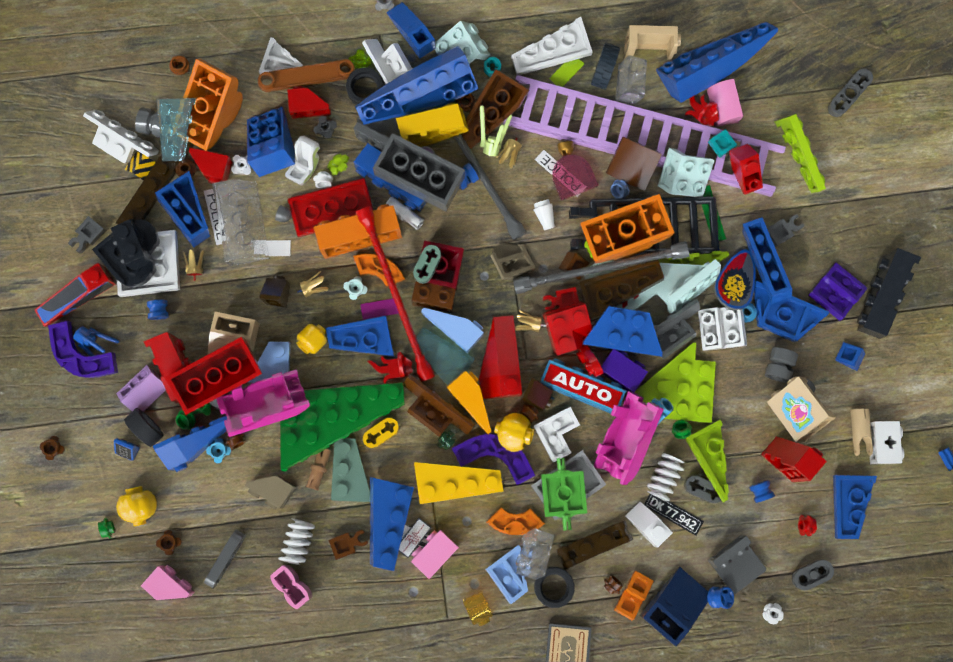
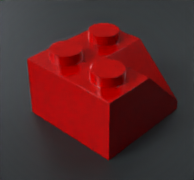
(567, 327)

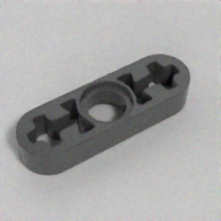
(852, 85)
(225, 558)

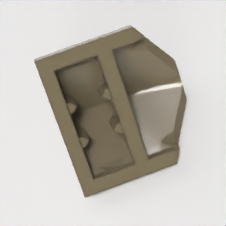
(511, 260)

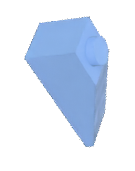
(458, 329)

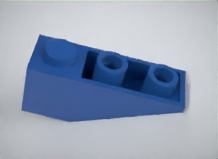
(412, 30)

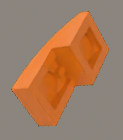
(633, 595)

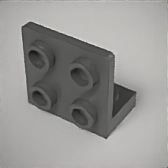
(737, 564)

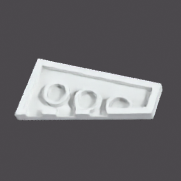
(560, 47)

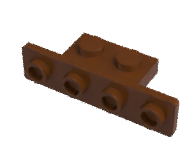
(433, 410)

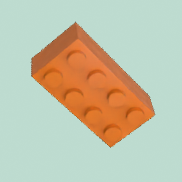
(350, 235)

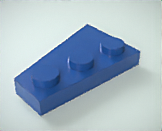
(363, 336)
(850, 504)

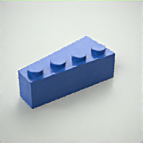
(387, 521)

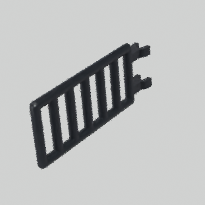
(592, 212)

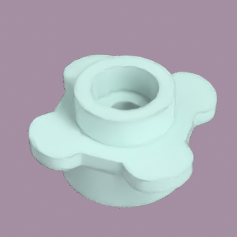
(361, 289)

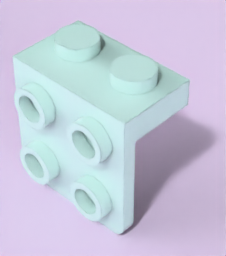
(467, 38)

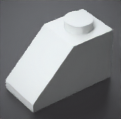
(648, 524)

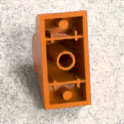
(215, 103)
(627, 230)

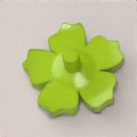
(338, 164)

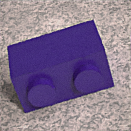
(623, 370)

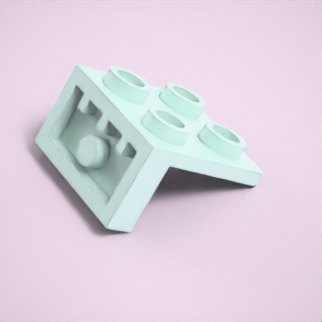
(685, 174)

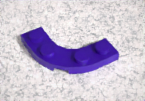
(72, 360)
(489, 446)

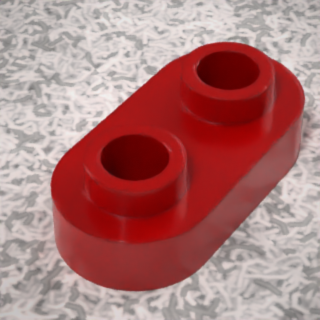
(591, 362)

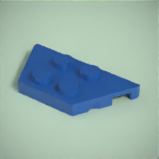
(788, 317)
(625, 331)

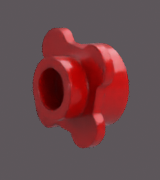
(807, 525)

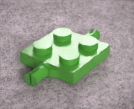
(564, 494)

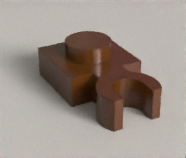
(345, 545)

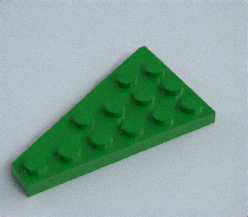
(334, 416)

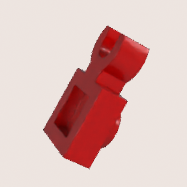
(563, 298)

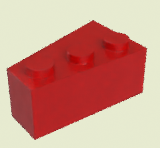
(168, 356)
(793, 459)

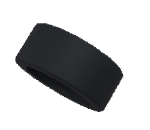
(358, 74)
(143, 427)
(568, 594)

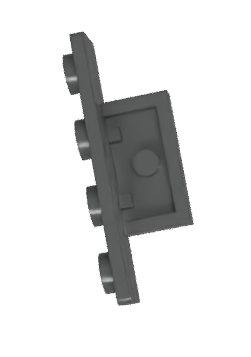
(675, 330)

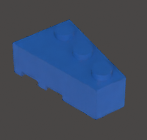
(184, 208)

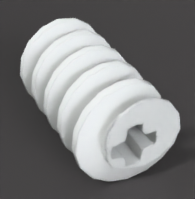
(665, 476)
(297, 541)

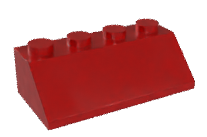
(214, 375)

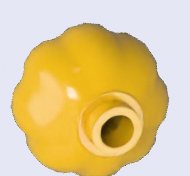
(514, 432)
(136, 505)

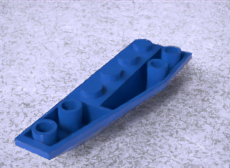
(711, 63)
(421, 88)

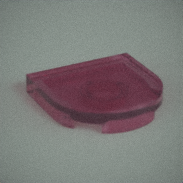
(572, 176)

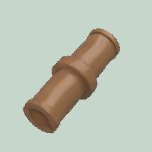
(318, 469)

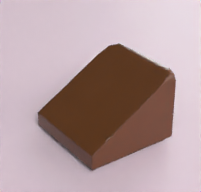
(573, 261)

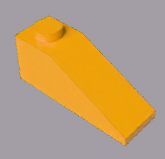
(470, 397)

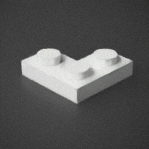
(551, 432)

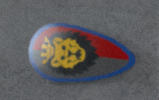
(736, 281)

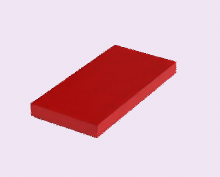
(328, 204)

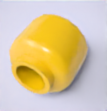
(311, 339)

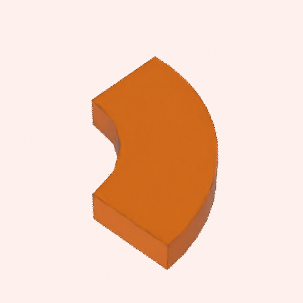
(368, 264)
(515, 523)

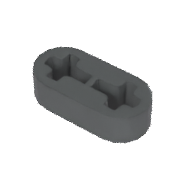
(705, 484)

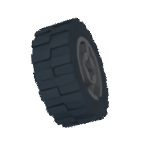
(605, 66)

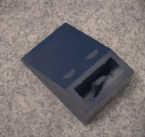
(676, 606)

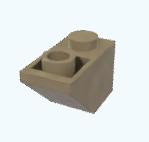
(273, 489)

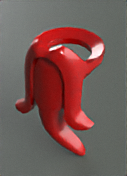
(705, 113)
(395, 368)

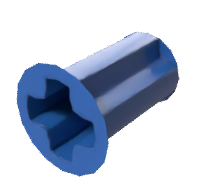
(947, 457)

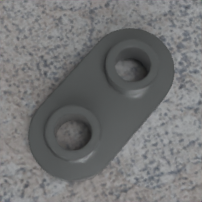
(812, 576)

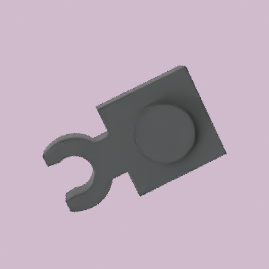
(782, 231)
(88, 232)

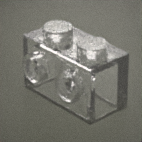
(631, 80)
(534, 554)

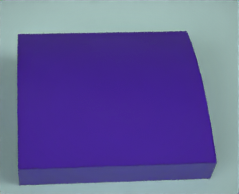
(837, 291)

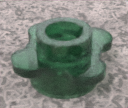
(446, 440)

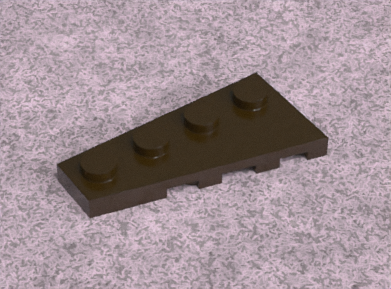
(619, 286)

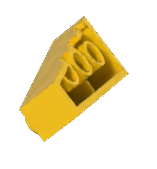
(453, 482)

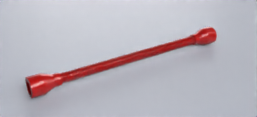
(367, 219)

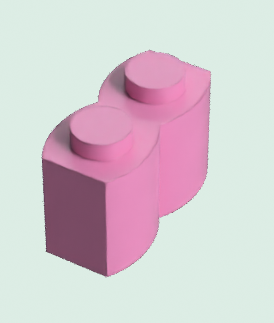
(287, 581)

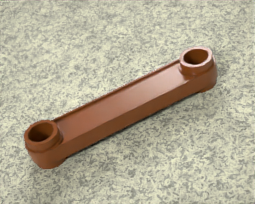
(305, 75)

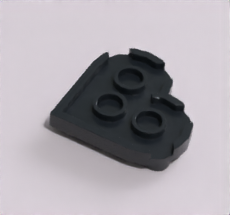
(108, 254)

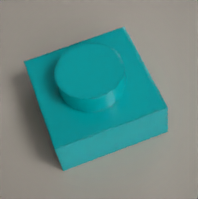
(722, 143)

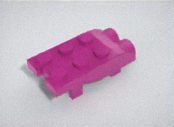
(263, 403)
(628, 437)

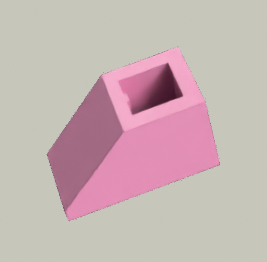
(165, 585)

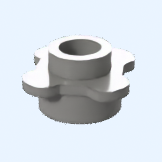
(381, 5)

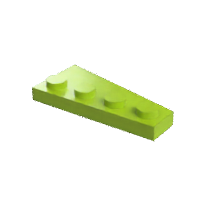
(801, 152)

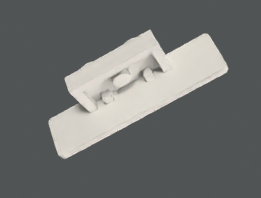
(388, 63)
(116, 139)

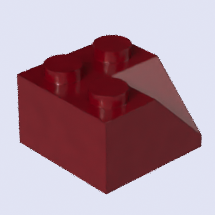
(449, 267)

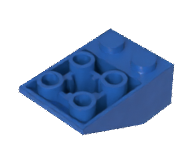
(269, 142)

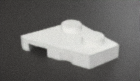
(277, 58)

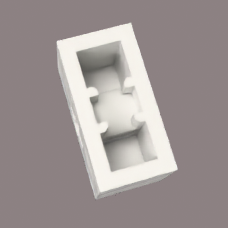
(884, 453)

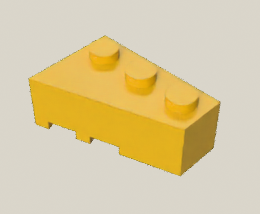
(433, 125)

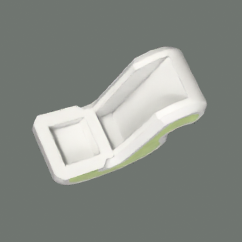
(305, 161)

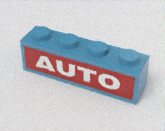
(582, 387)

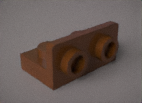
(433, 297)

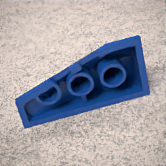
(184, 449)

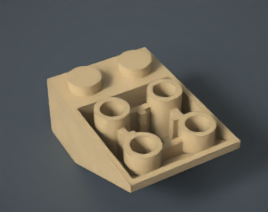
(228, 328)

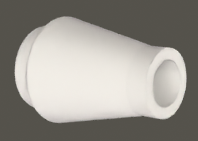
(544, 212)

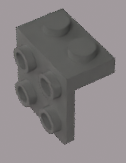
(377, 132)

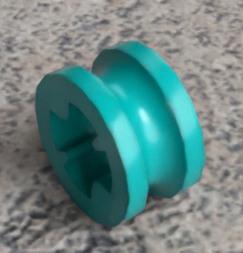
(490, 60)

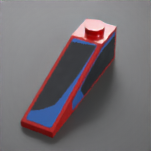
(75, 293)

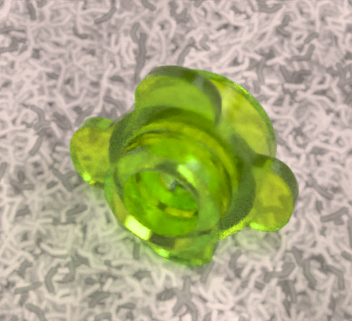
(366, 61)

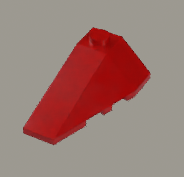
(500, 365)

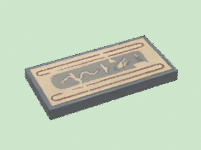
(568, 643)

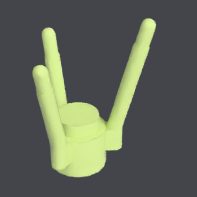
(493, 144)

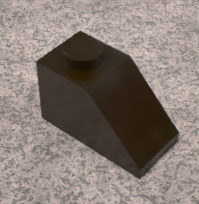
(275, 291)
(538, 395)

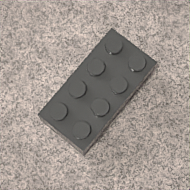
(419, 172)

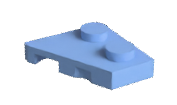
(505, 576)

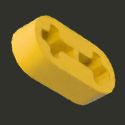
(384, 436)

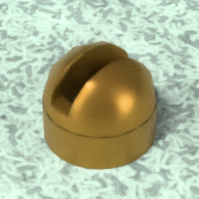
(566, 148)

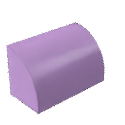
(141, 390)

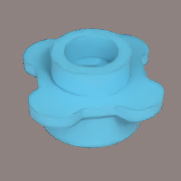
(212, 450)

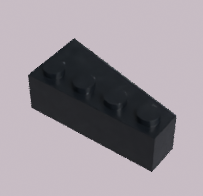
(886, 292)

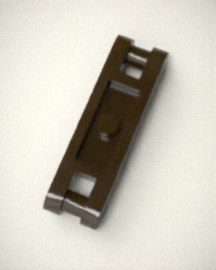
(594, 544)

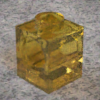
(478, 609)

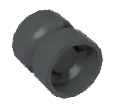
(147, 122)
(781, 364)

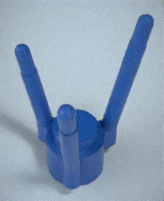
(87, 338)

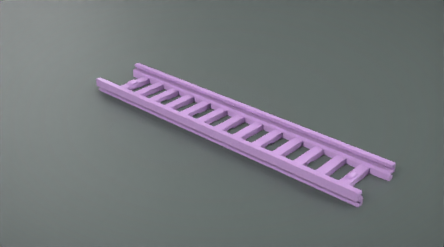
(600, 144)

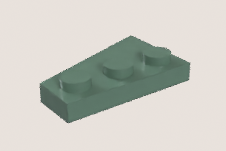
(348, 475)

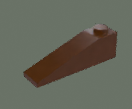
(500, 100)

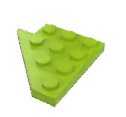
(686, 385)

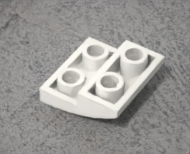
(722, 328)

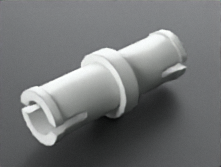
(405, 213)

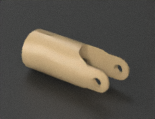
(861, 430)

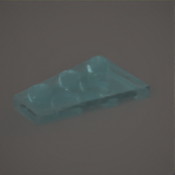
(174, 119)
(442, 356)

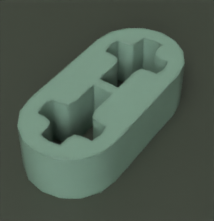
(422, 262)

